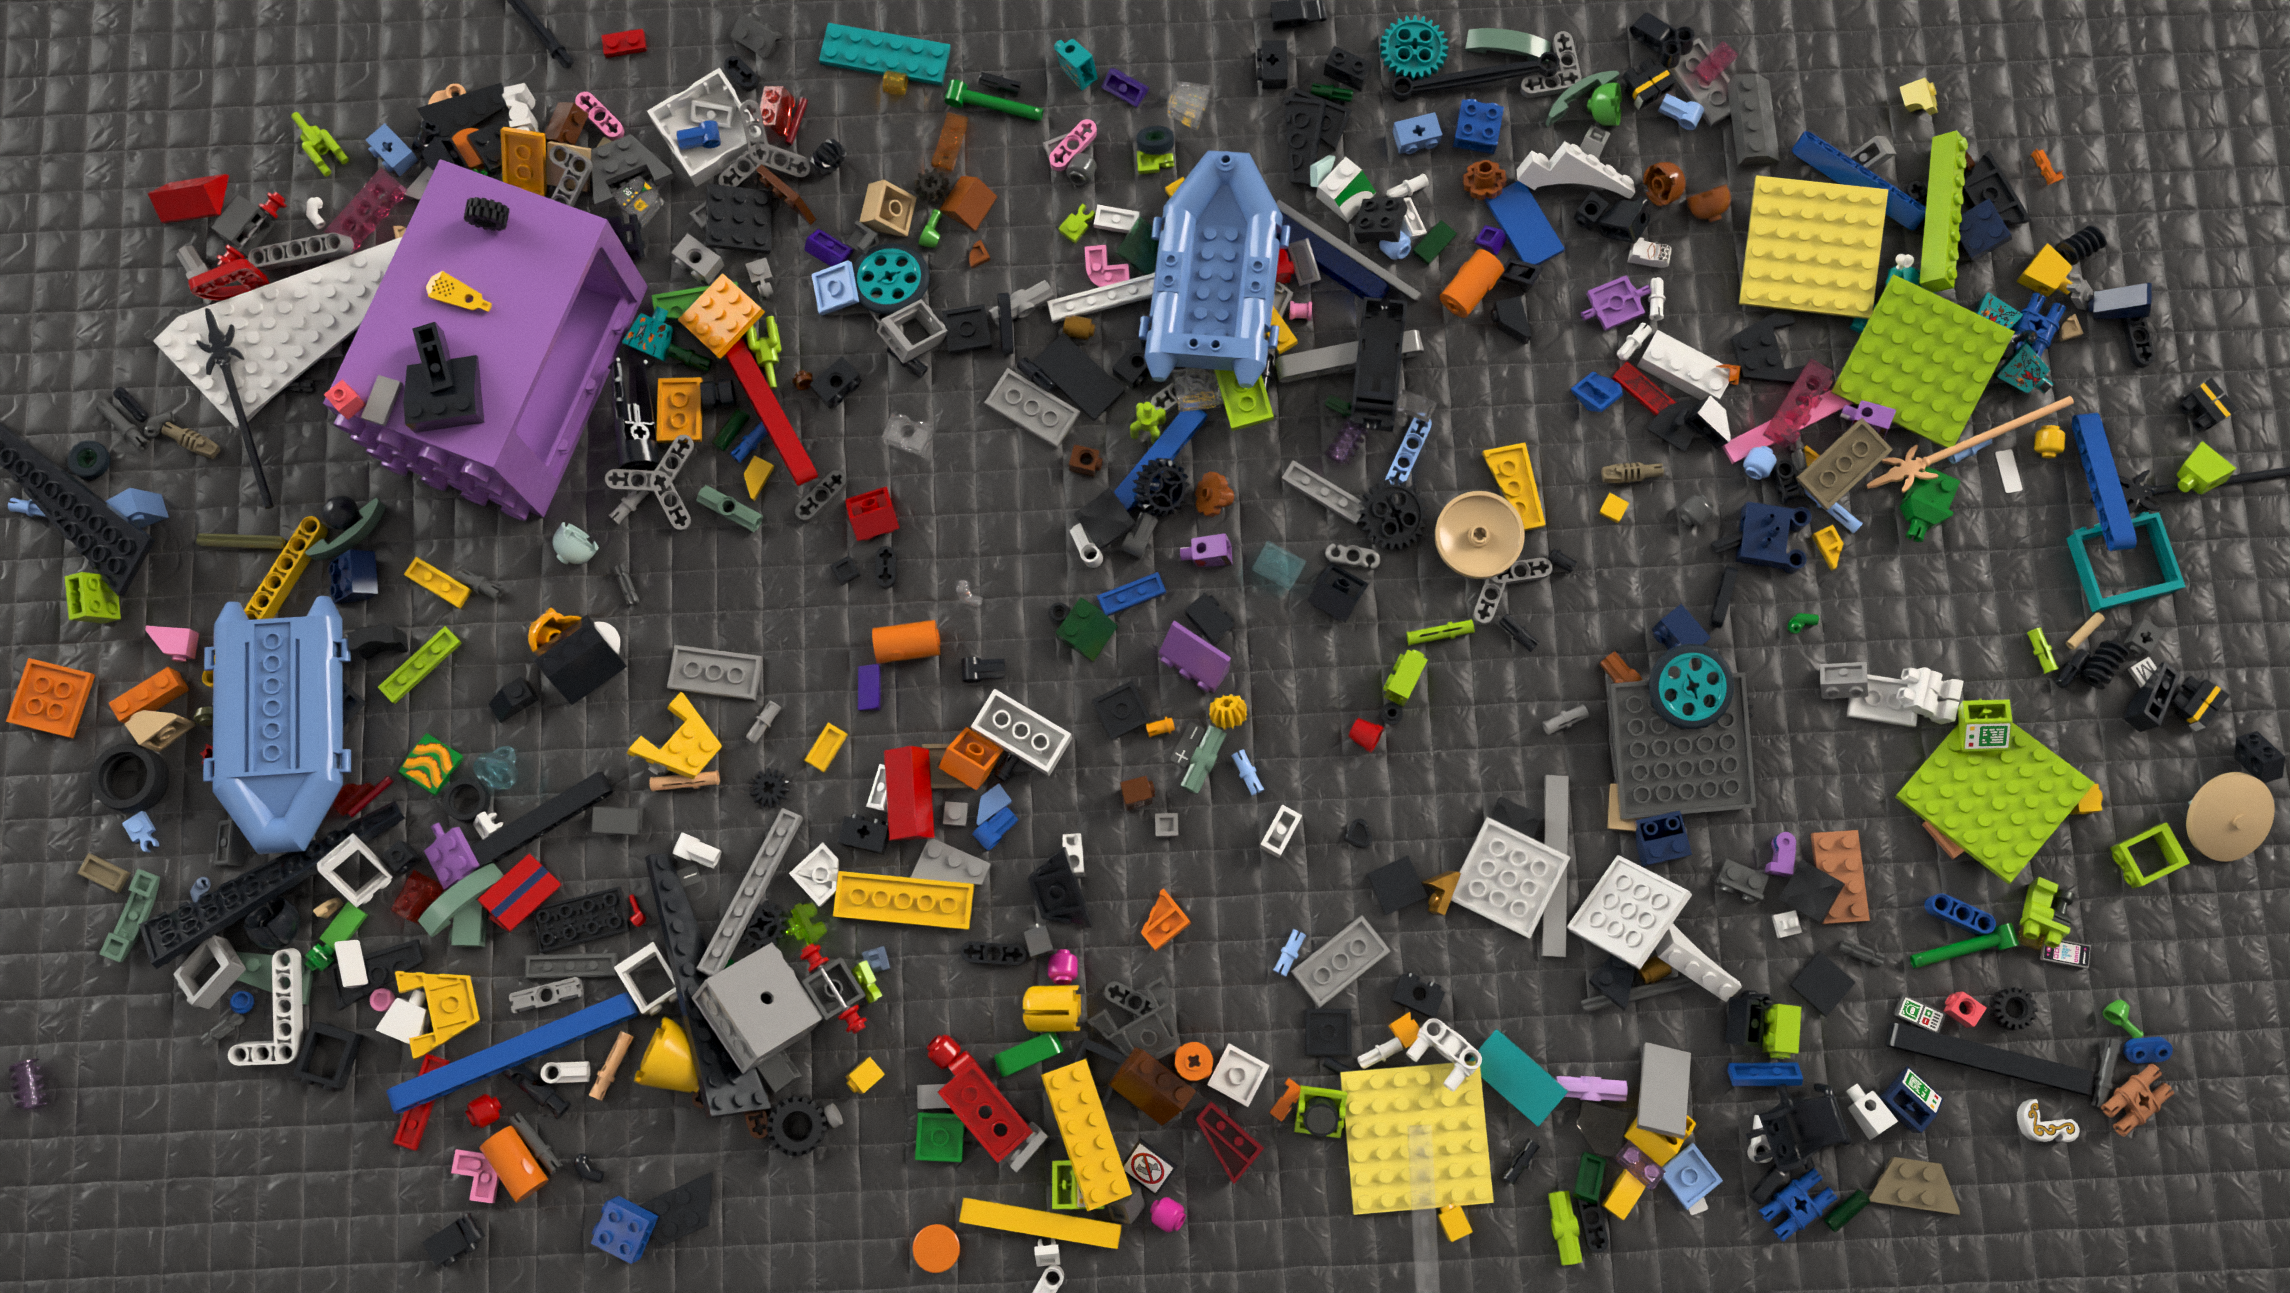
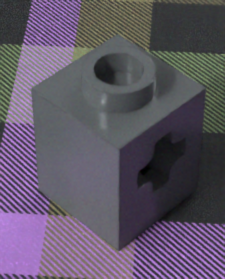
(2142, 638)

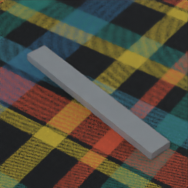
(1349, 251)
(1556, 837)
(750, 893)

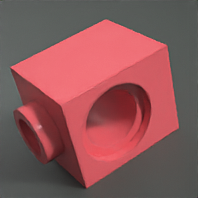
(345, 399)
(1973, 1012)

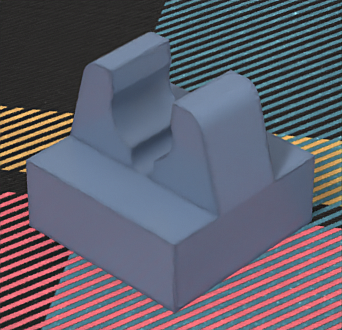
(877, 959)

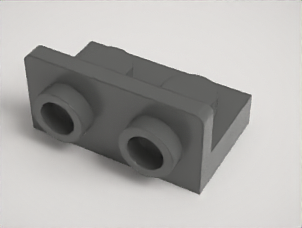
(1742, 881)

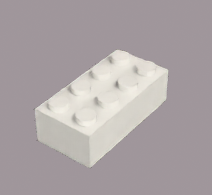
(1021, 732)

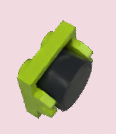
(1320, 1111)

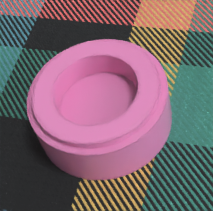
(382, 999)

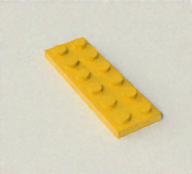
(903, 900)
(1086, 1134)

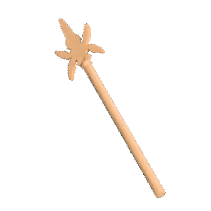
(1911, 468)

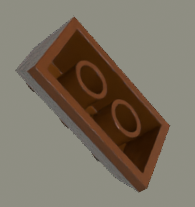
(1151, 1087)

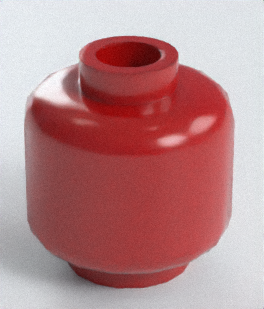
(943, 1050)
(483, 1110)

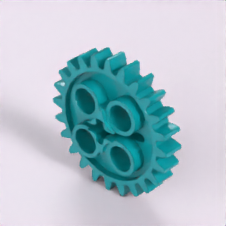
(1414, 31)

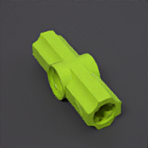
(1565, 1227)

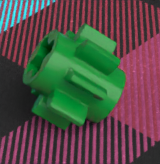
(319, 957)

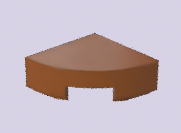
(978, 255)

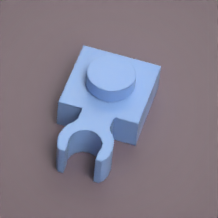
(139, 829)

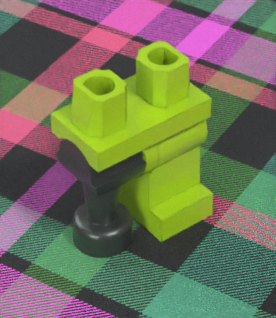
(2041, 918)

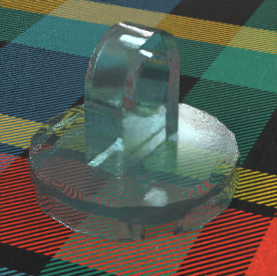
(496, 769)

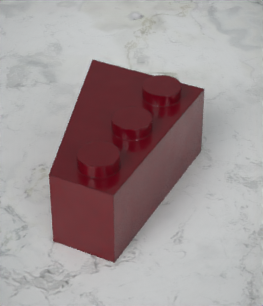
(1229, 1141)

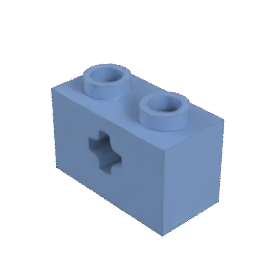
(1417, 133)
(384, 141)

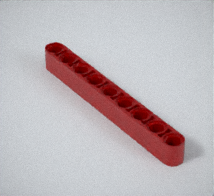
(770, 413)

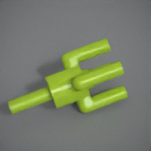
(317, 143)
(766, 349)
(1148, 420)

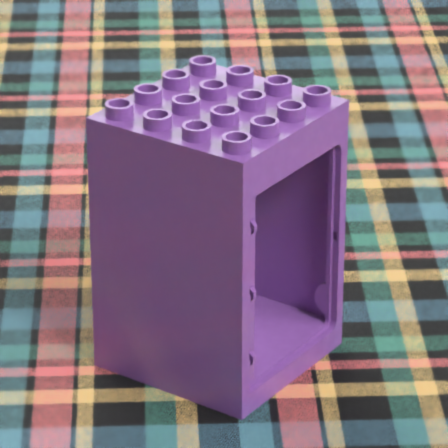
(543, 349)

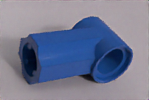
(705, 135)
(991, 831)

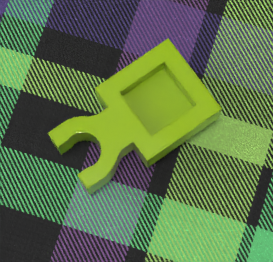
(1076, 226)
(866, 979)

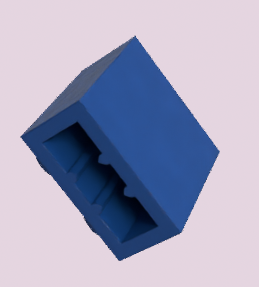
(1478, 126)
(624, 1229)

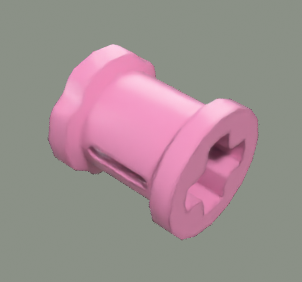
(1300, 310)

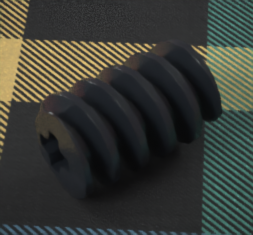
(2081, 244)
(2103, 662)

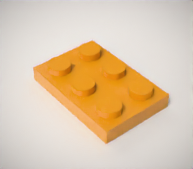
(524, 159)
(679, 409)

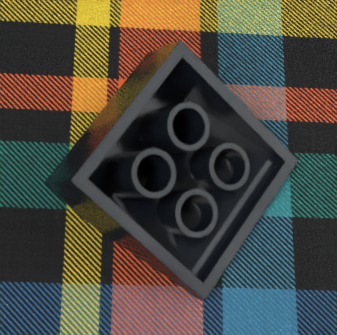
(446, 408)
(578, 660)

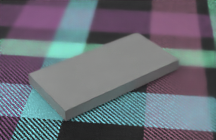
(1712, 97)
(1032, 408)
(715, 672)
(1340, 961)
(1664, 1090)

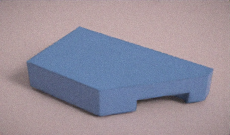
(992, 803)

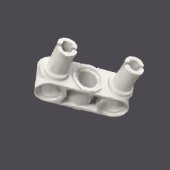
(1449, 1045)

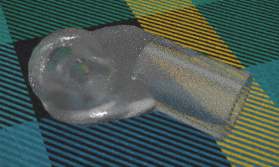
(966, 596)

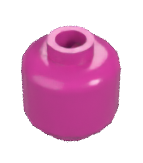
(1062, 967)
(1167, 1214)

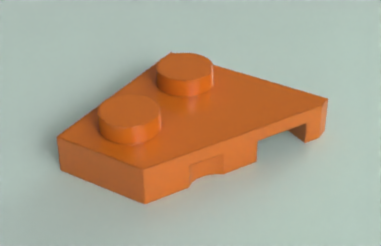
(1164, 922)

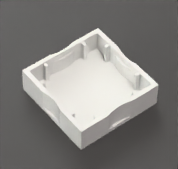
(674, 115)

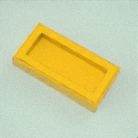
(826, 747)

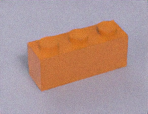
(149, 694)

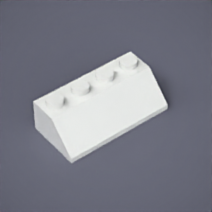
(1684, 367)

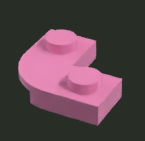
(1098, 268)
(485, 1178)

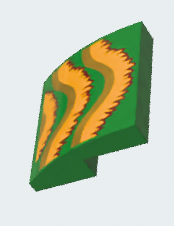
(430, 764)

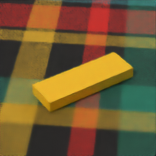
(438, 582)

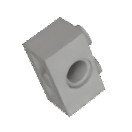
(690, 249)

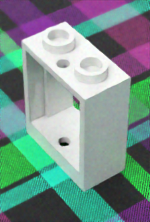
(341, 853)
(636, 960)

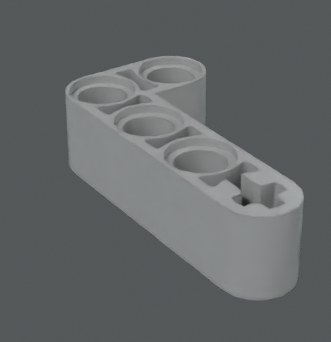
(570, 172)

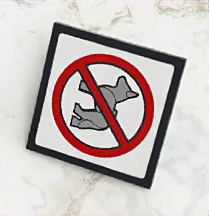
(1148, 1167)

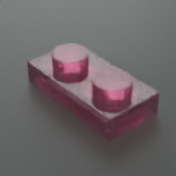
(1715, 63)

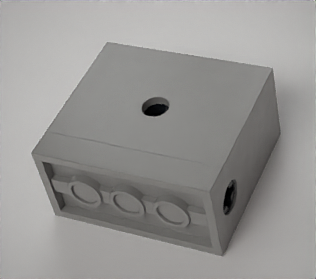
(757, 1007)

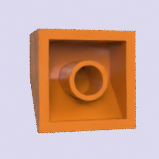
(970, 758)

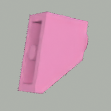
(175, 642)

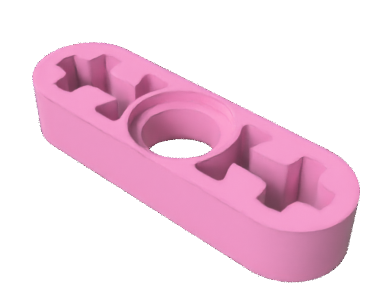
(598, 107)
(1074, 135)

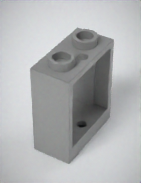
(898, 343)
(223, 978)

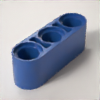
(1971, 914)

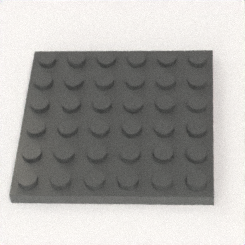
(1675, 767)

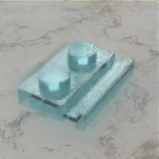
(1279, 565)

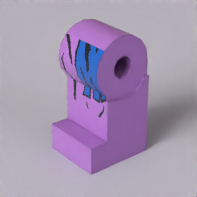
(1784, 855)

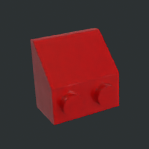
(872, 514)

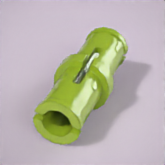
(2042, 650)

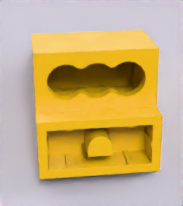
(1655, 1145)

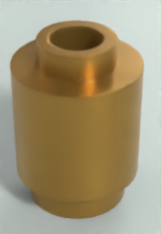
(1079, 327)
(1654, 970)

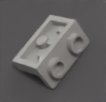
(1843, 680)
(1023, 1152)

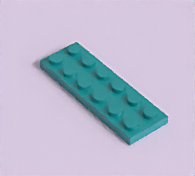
(880, 51)

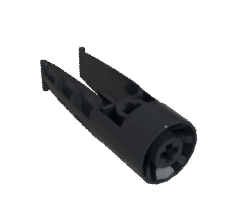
(638, 445)

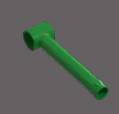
(958, 93)
(2002, 937)

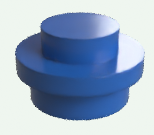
(241, 1002)

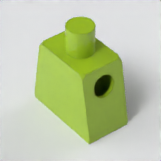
(2204, 470)

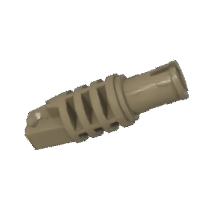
(192, 440)
(1631, 472)

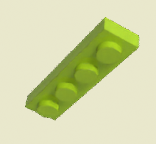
(419, 665)

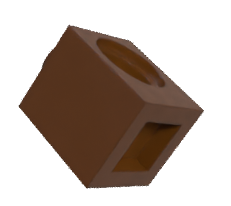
(1081, 452)

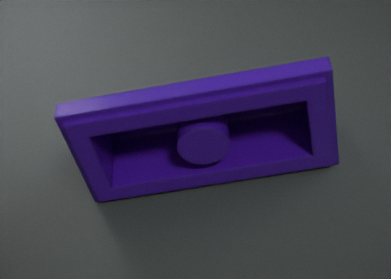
(1124, 87)
(827, 248)
(869, 687)

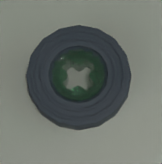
(1155, 140)
(82, 452)

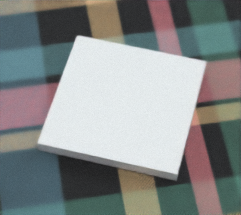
(1509, 877)
(1629, 911)

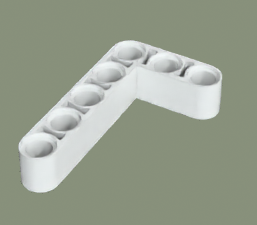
(281, 1016)

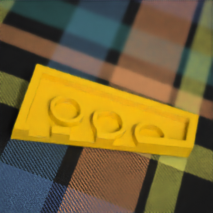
(1516, 480)

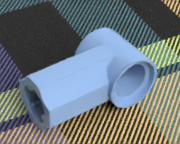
(1685, 113)

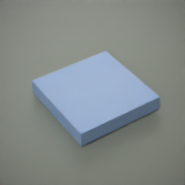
(835, 288)
(1690, 1176)

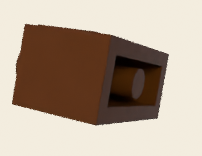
(566, 123)
(1137, 792)

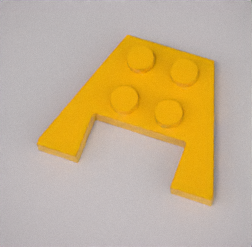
(687, 749)
(449, 1004)

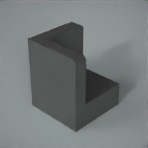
(862, 238)
(1127, 1208)

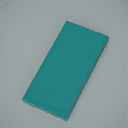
(1519, 1078)

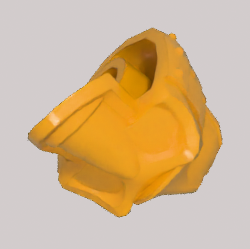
(548, 627)

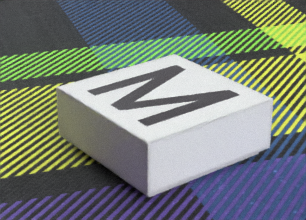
(2142, 671)

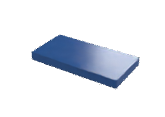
(1525, 224)

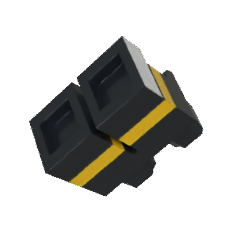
(1649, 85)
(2207, 413)
(2200, 704)

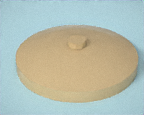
(1479, 534)
(2230, 816)

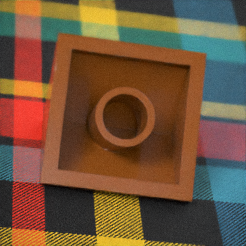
(968, 202)

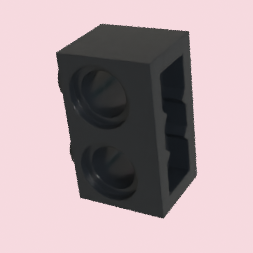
(2259, 757)

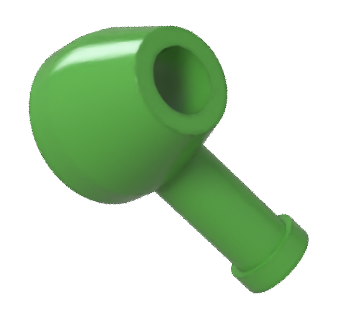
(930, 236)
(2118, 1013)

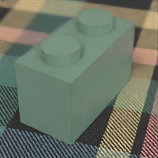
(469, 926)

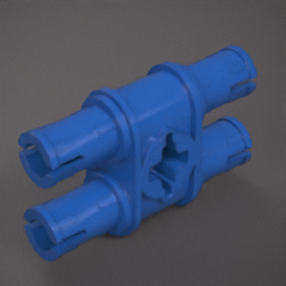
(2044, 326)
(1786, 1201)

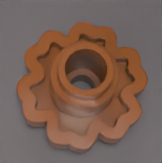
(1484, 180)
(1213, 494)

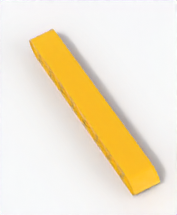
(279, 572)

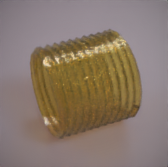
(895, 83)

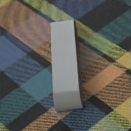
(310, 251)

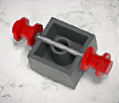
(245, 225)
(833, 989)

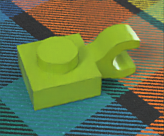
(1151, 163)

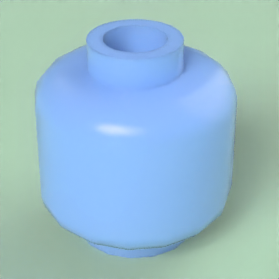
(1396, 250)
(1759, 462)

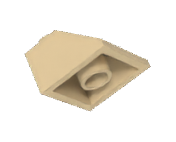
(888, 209)
(157, 729)

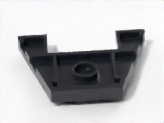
(1759, 352)

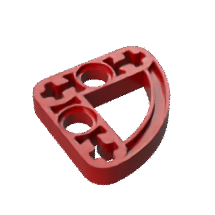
(210, 283)

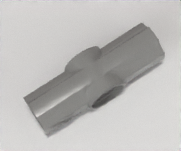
(193, 265)
(1025, 301)

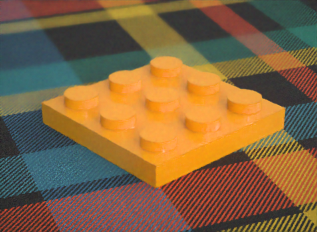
(721, 316)

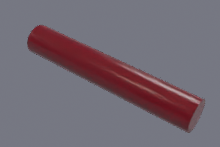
(796, 121)
(380, 787)

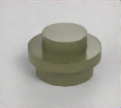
(204, 716)

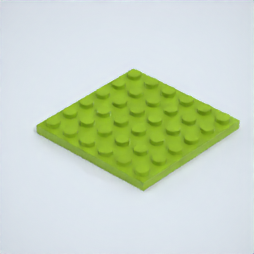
(1923, 361)
(1996, 801)

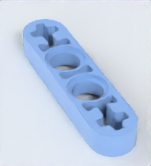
(1406, 452)

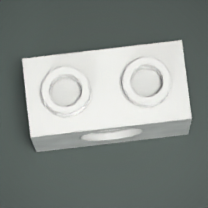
(1280, 831)

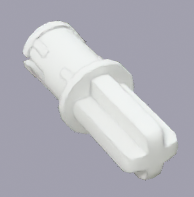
(1408, 187)
(1656, 299)
(1634, 341)
(1380, 1053)

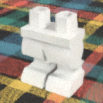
(520, 102)
(1926, 690)

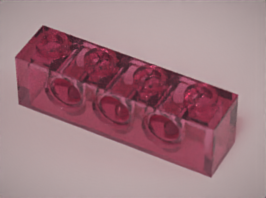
(368, 199)
(1813, 374)

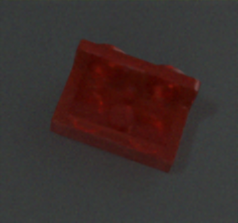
(777, 109)
(416, 896)

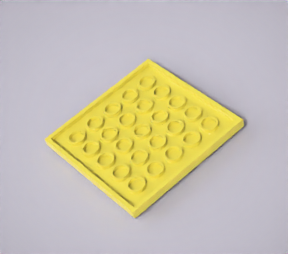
(1813, 247)
(1376, 1124)

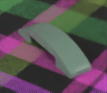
(1508, 42)
(1577, 90)
(371, 515)
(458, 897)
(137, 910)

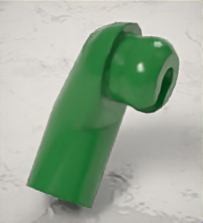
(1800, 620)

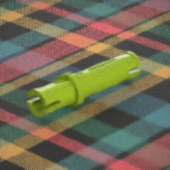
(1465, 627)

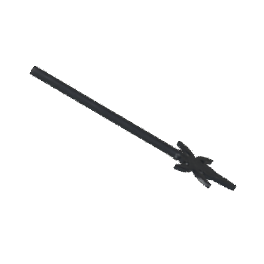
(220, 351)
(2137, 493)

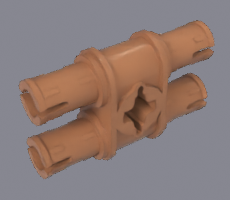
(2137, 1100)

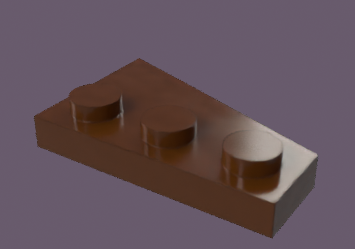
(783, 191)

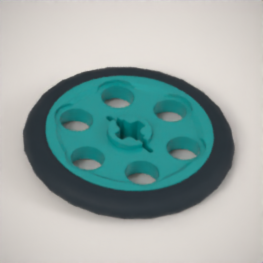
(891, 253)
(1709, 662)

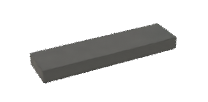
(571, 965)

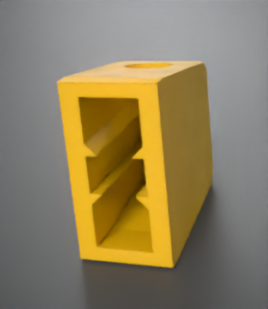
(2047, 272)

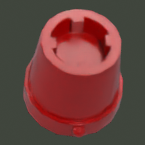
(1366, 734)

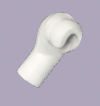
(313, 205)

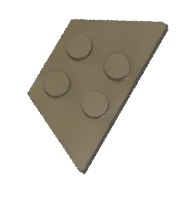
(1915, 1186)

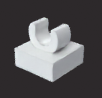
(484, 824)
(1786, 924)
(1048, 1254)

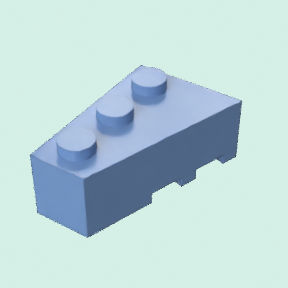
(140, 506)

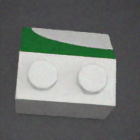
(1345, 189)

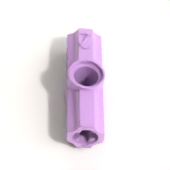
(1594, 1088)

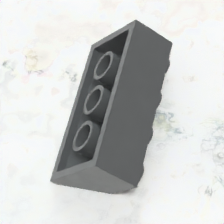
(1753, 120)

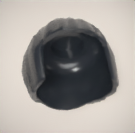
(340, 512)

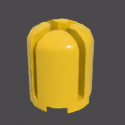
(1052, 1008)

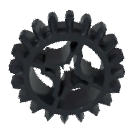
(1154, 484)

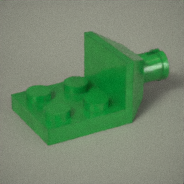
(1928, 503)

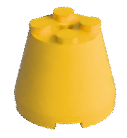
(668, 1060)

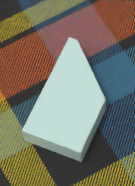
(1321, 170)

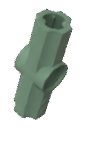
(718, 502)
(1203, 759)

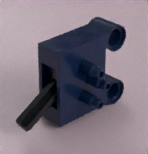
(1764, 536)

